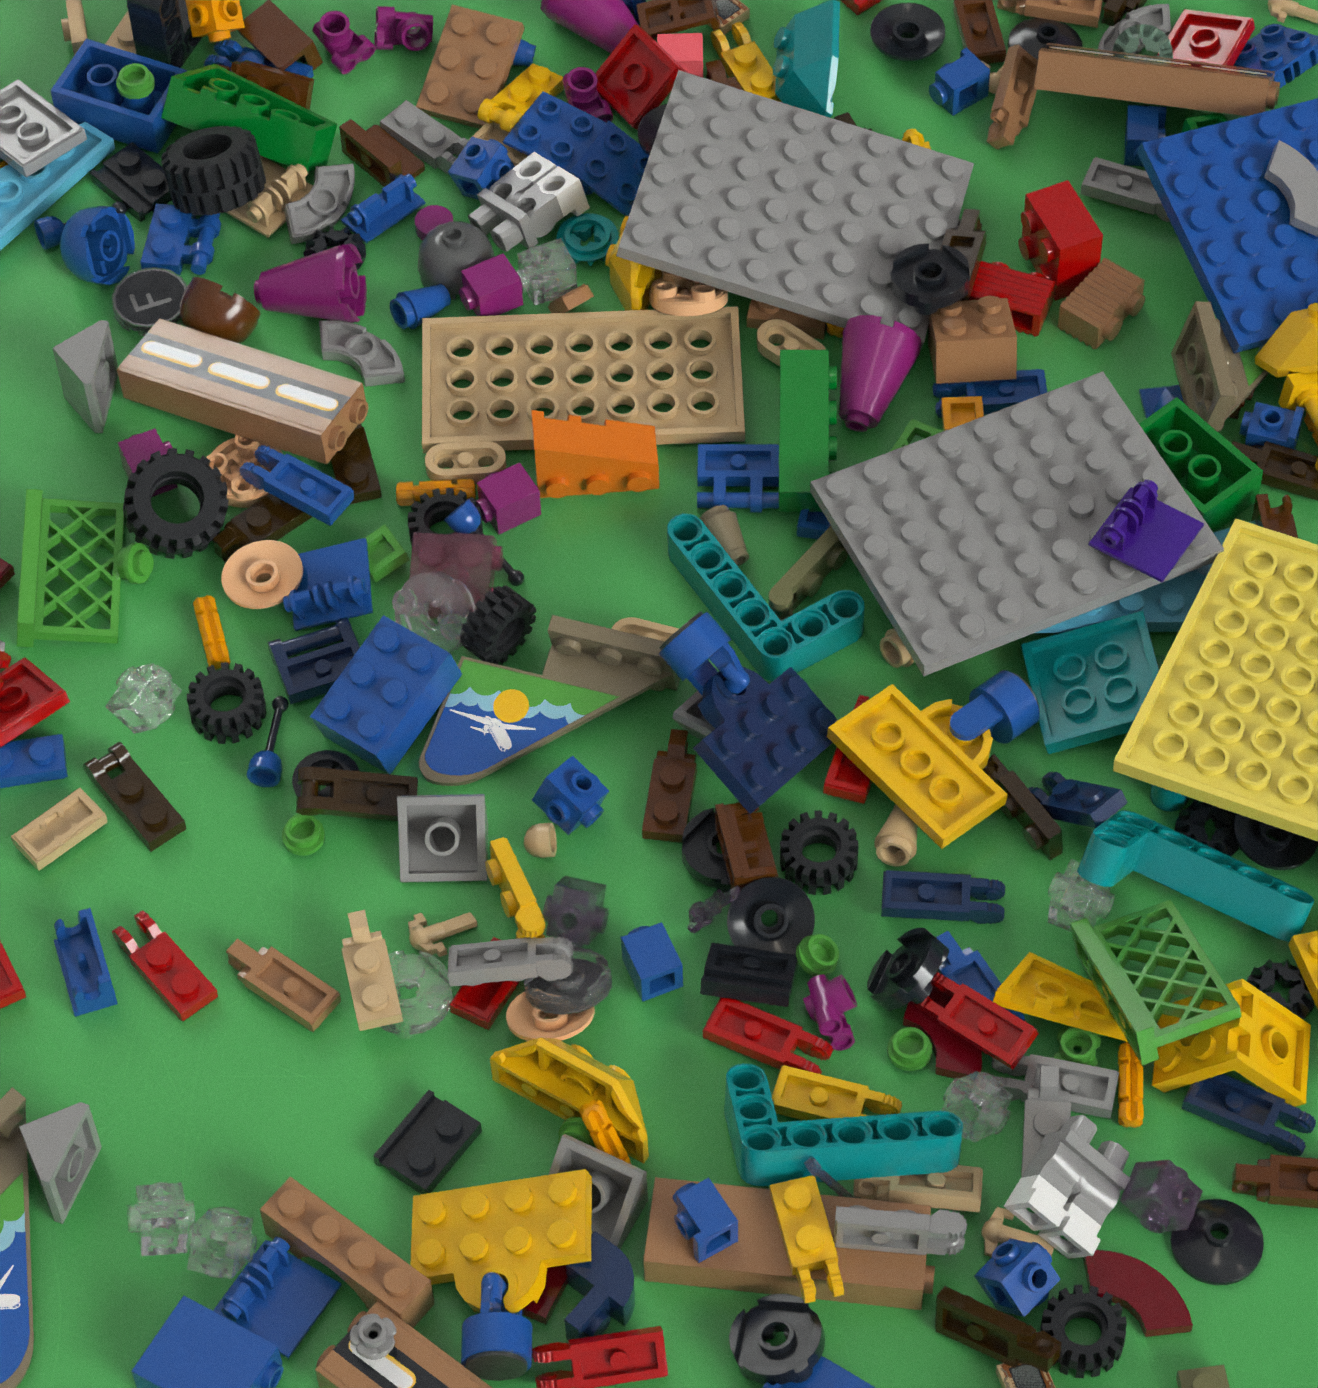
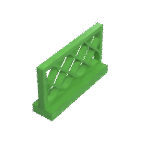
(34, 574)
(1124, 998)

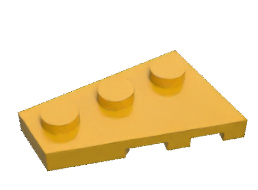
(1056, 995)

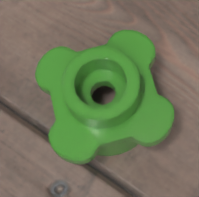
(1077, 1038)

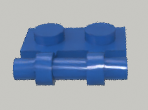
(169, 240)
(738, 466)

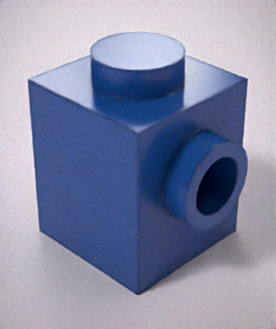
(651, 961)

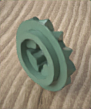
(1153, 38)

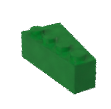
(222, 98)
(804, 426)

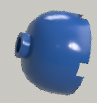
(97, 245)

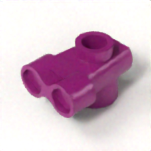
(394, 29)
(341, 42)
(582, 93)
(827, 1007)

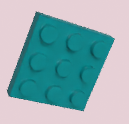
(1091, 680)

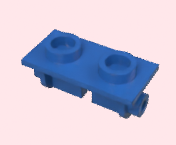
(384, 210)

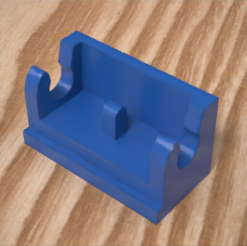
(84, 965)

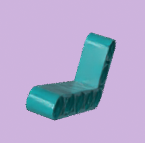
(748, 607)
(1142, 845)
(844, 1147)

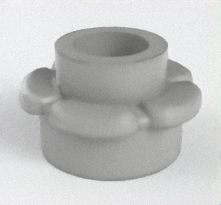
(373, 1348)

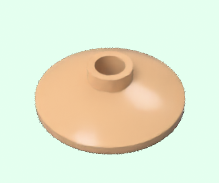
(258, 562)
(531, 1023)

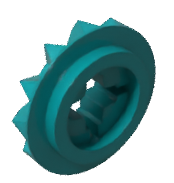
(583, 227)

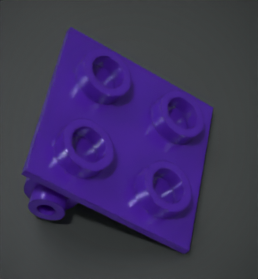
(1146, 532)

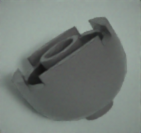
(449, 251)

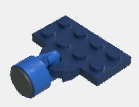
(760, 727)

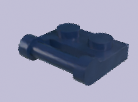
(317, 670)

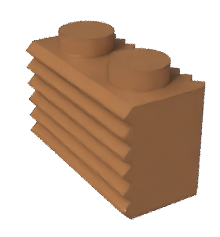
(1101, 304)

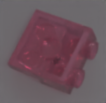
(462, 557)

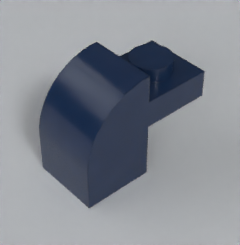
(606, 1289)

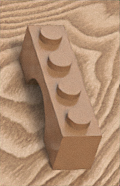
(360, 1260)

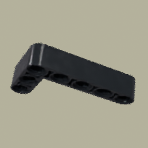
(162, 30)

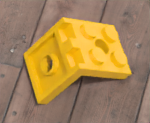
(1241, 1047)

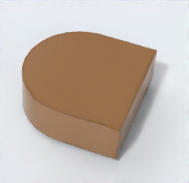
(571, 299)

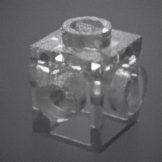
(547, 271)
(144, 697)
(1077, 899)
(979, 1104)
(161, 1218)
(220, 1243)

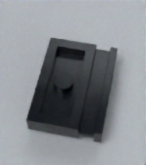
(134, 180)
(749, 974)
(427, 1143)

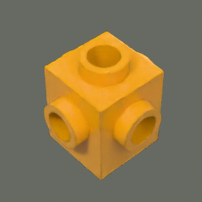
(214, 18)

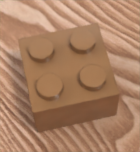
(973, 341)

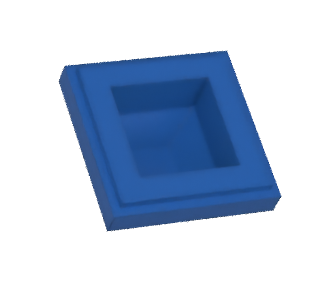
(1157, 397)

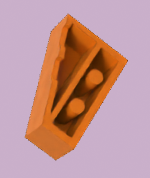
(593, 457)

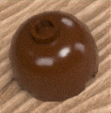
(216, 312)

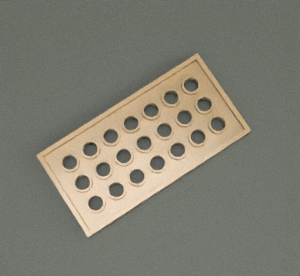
(561, 364)

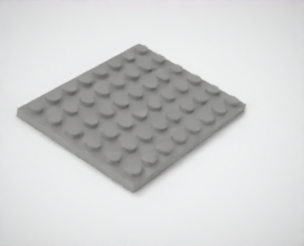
(788, 204)
(994, 521)

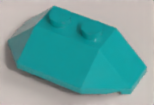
(809, 58)

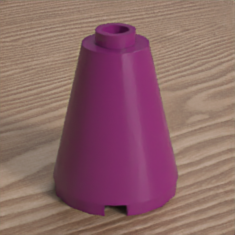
(596, 21)
(316, 286)
(873, 368)

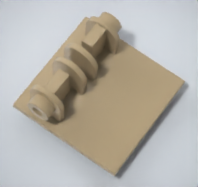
(282, 187)

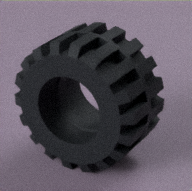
(213, 170)
(184, 471)

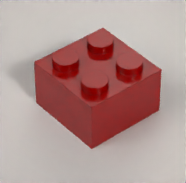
(1060, 237)

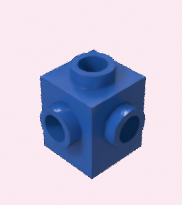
(480, 166)
(571, 796)
(1018, 1276)

